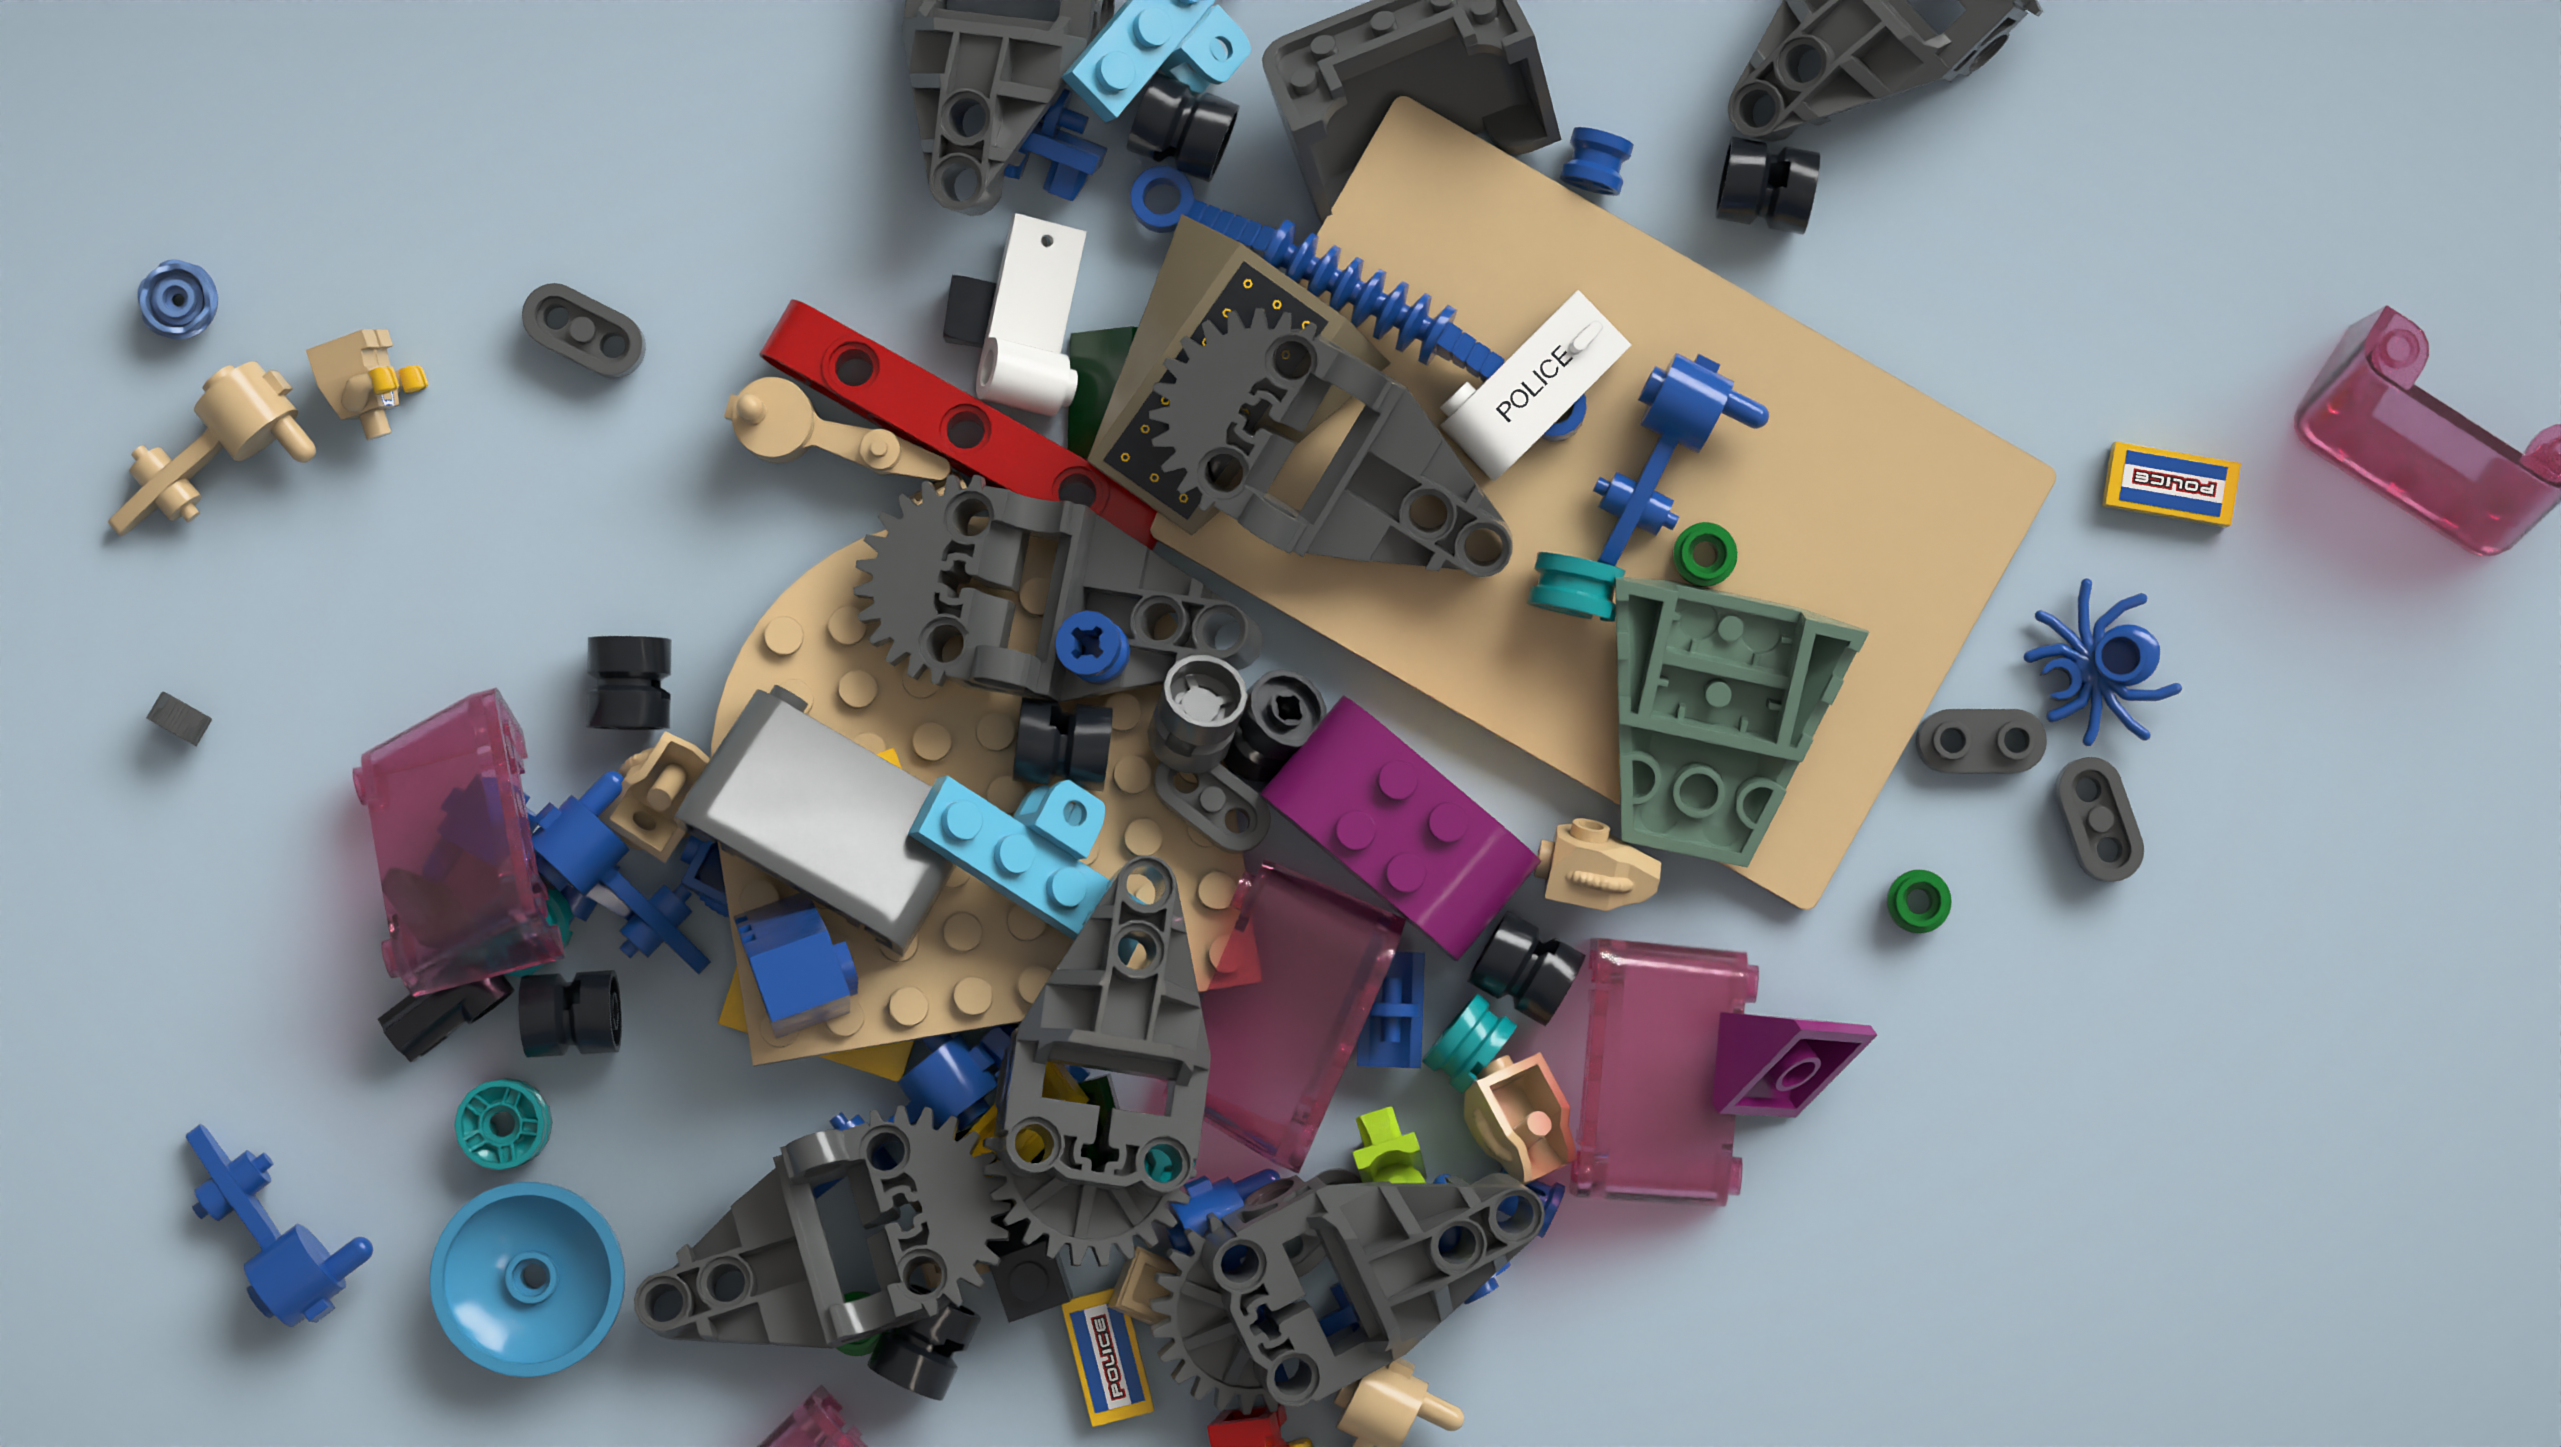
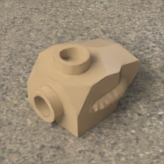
(652, 794)
(1595, 867)
(1520, 1117)

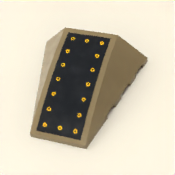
(1200, 282)

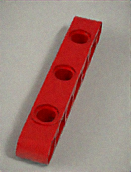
(925, 408)

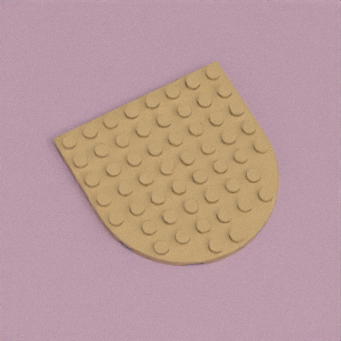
(977, 951)

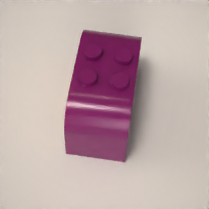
(1400, 827)

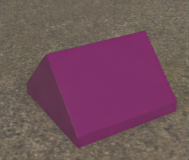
(1780, 1062)

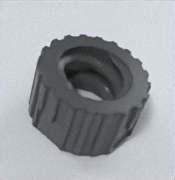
(179, 718)

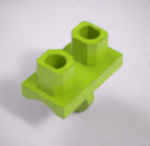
(1387, 1152)

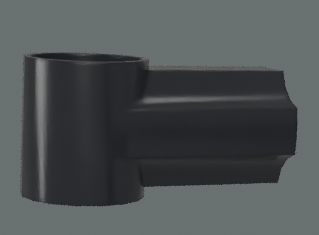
(427, 1020)

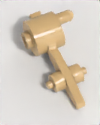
(242, 414)
(782, 424)
(1385, 1404)

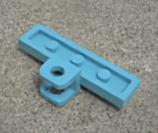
(1152, 37)
(1025, 855)

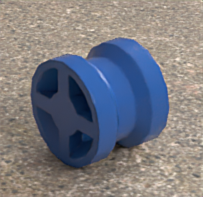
(1596, 161)
(1104, 656)

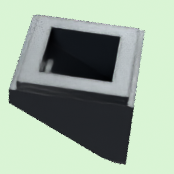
(968, 311)

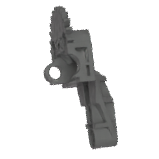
(1866, 56)
(990, 61)
(1368, 487)
(1092, 571)
(1114, 1021)
(785, 1255)
(1385, 1258)

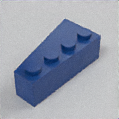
(796, 964)

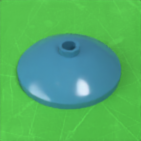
(483, 1290)

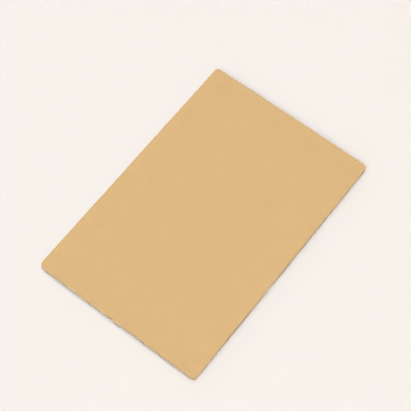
(1840, 505)

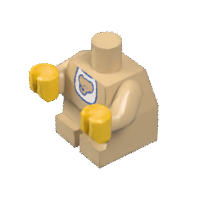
(359, 379)

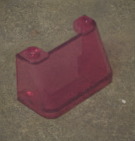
(2418, 450)
(456, 848)
(1289, 1007)
(1652, 1071)

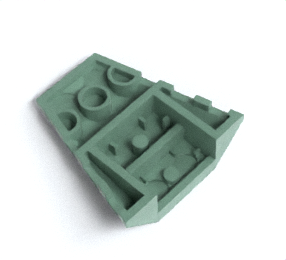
(1716, 711)

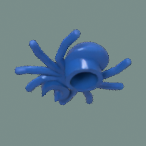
(2102, 664)

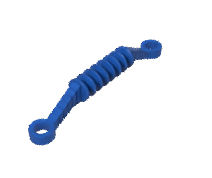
(1276, 247)

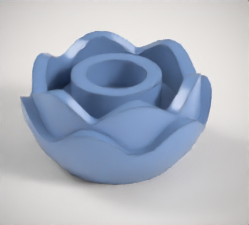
(158, 293)

